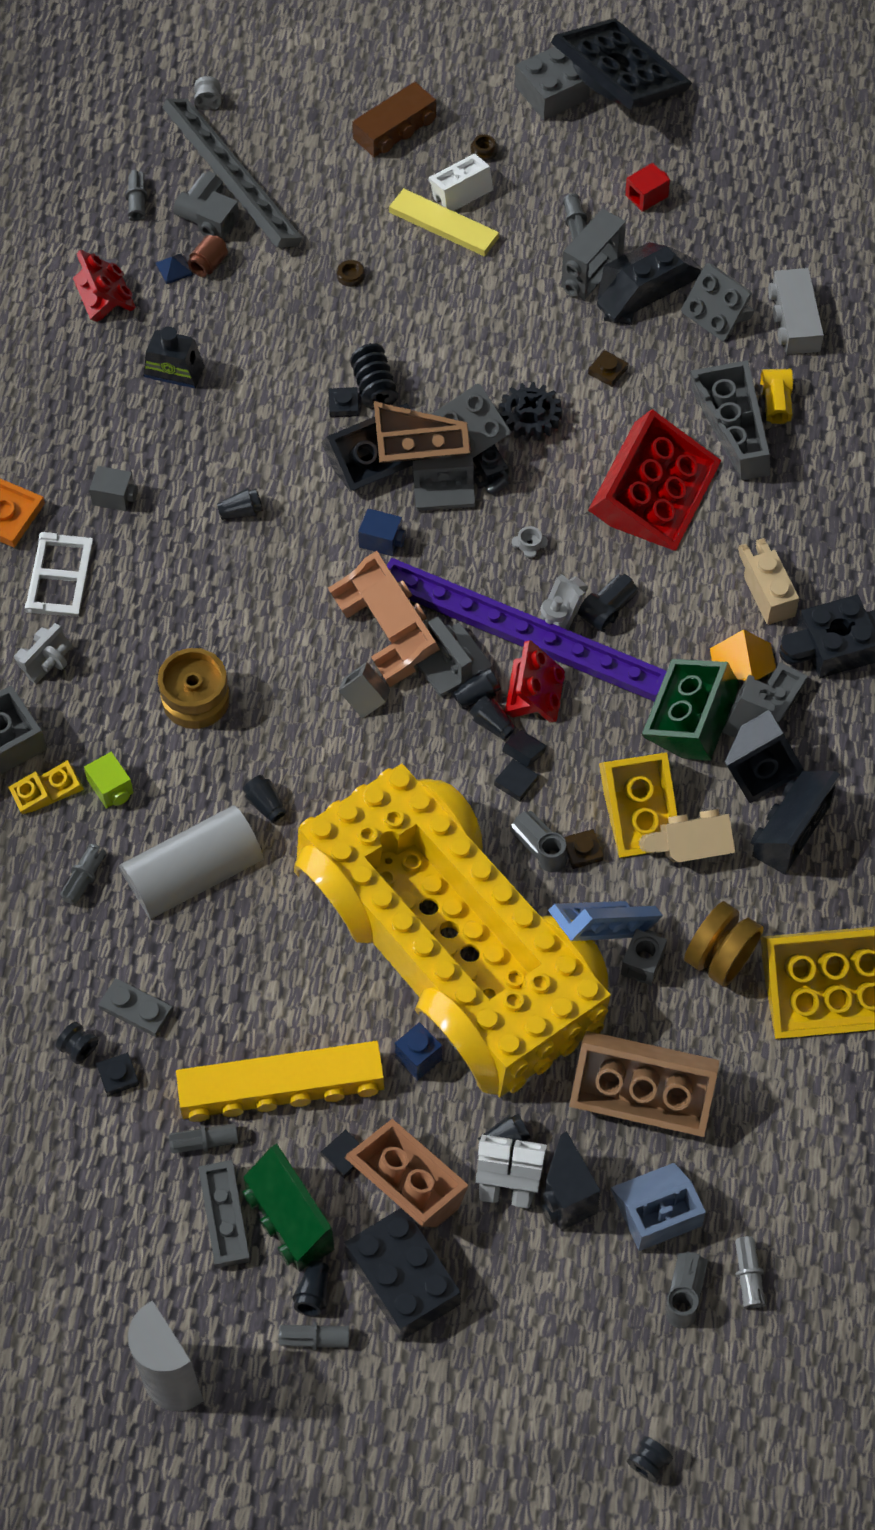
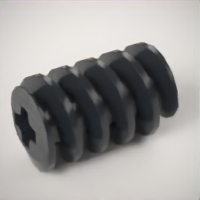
(373, 375)

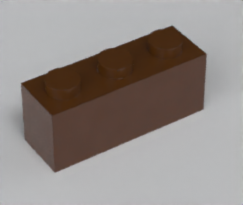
(394, 119)

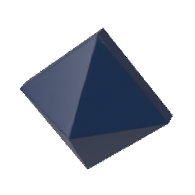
(173, 268)

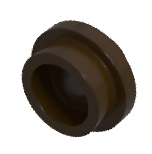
(484, 141)

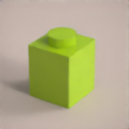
(109, 780)

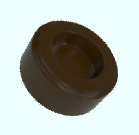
(350, 273)

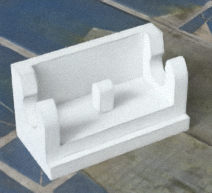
(462, 182)

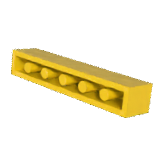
(280, 1080)

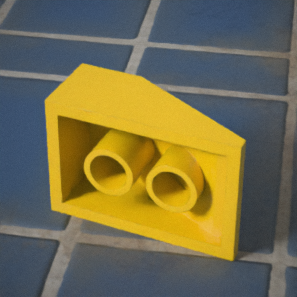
(637, 798)

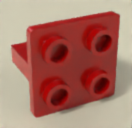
(101, 286)
(535, 684)

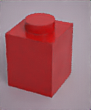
(647, 186)

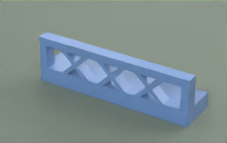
(603, 919)

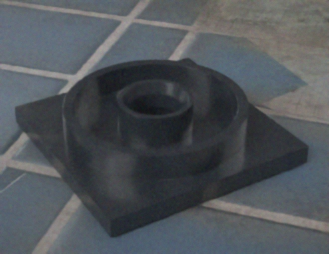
(620, 64)

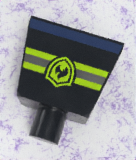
(173, 358)

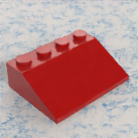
(655, 482)

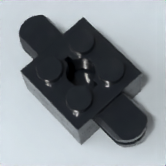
(837, 650)

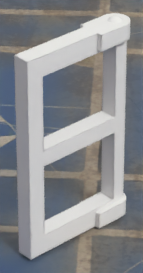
(54, 539)

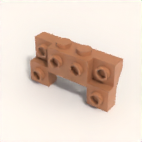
(388, 601)

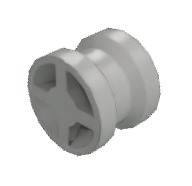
(207, 93)

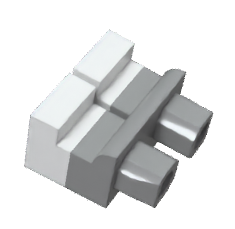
(495, 1173)

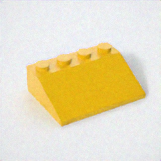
(820, 981)

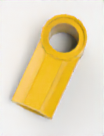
(777, 392)

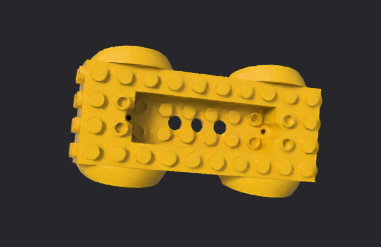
(421, 842)

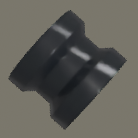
(76, 1042)
(650, 1459)

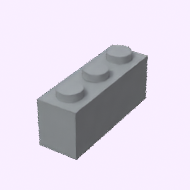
(796, 311)

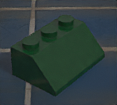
(692, 708)
(287, 1210)

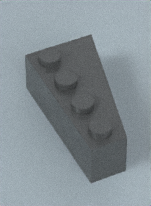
(733, 412)

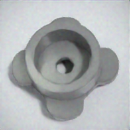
(529, 534)

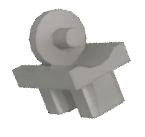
(563, 601)
(44, 654)

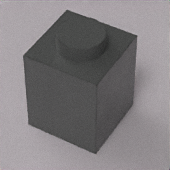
(113, 488)

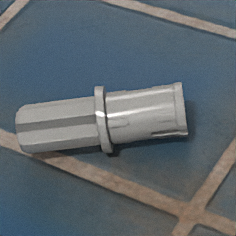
(749, 1273)

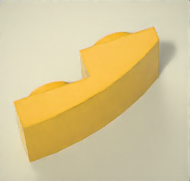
(40, 791)

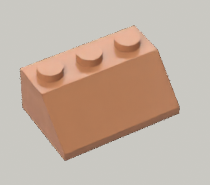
(409, 1174)

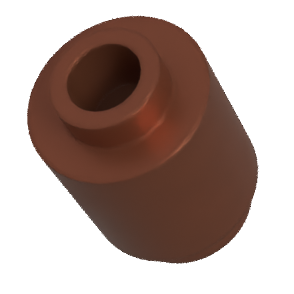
(207, 255)

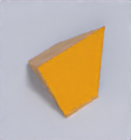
(746, 655)

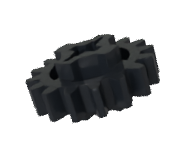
(530, 411)

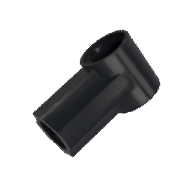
(605, 606)

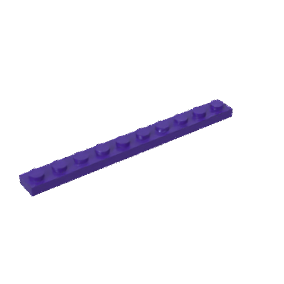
(519, 627)

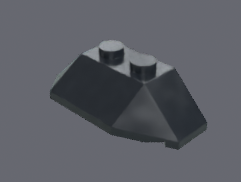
(643, 278)

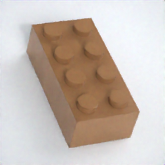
(644, 1083)

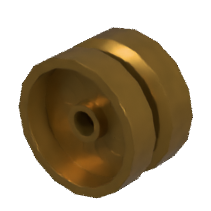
(193, 688)
(723, 943)

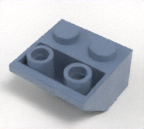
(659, 1206)

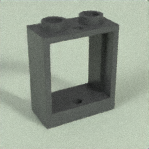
(588, 253)

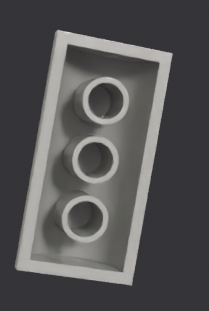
(192, 861)
(162, 1361)

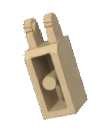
(769, 583)
(692, 838)

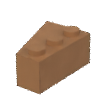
(418, 435)

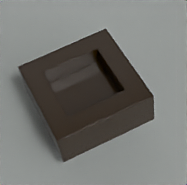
(608, 368)
(583, 849)

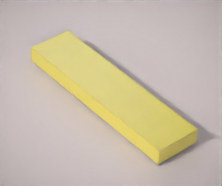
(444, 222)

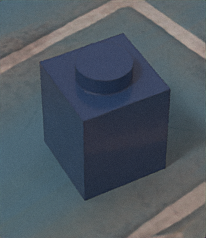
(381, 532)
(418, 1051)

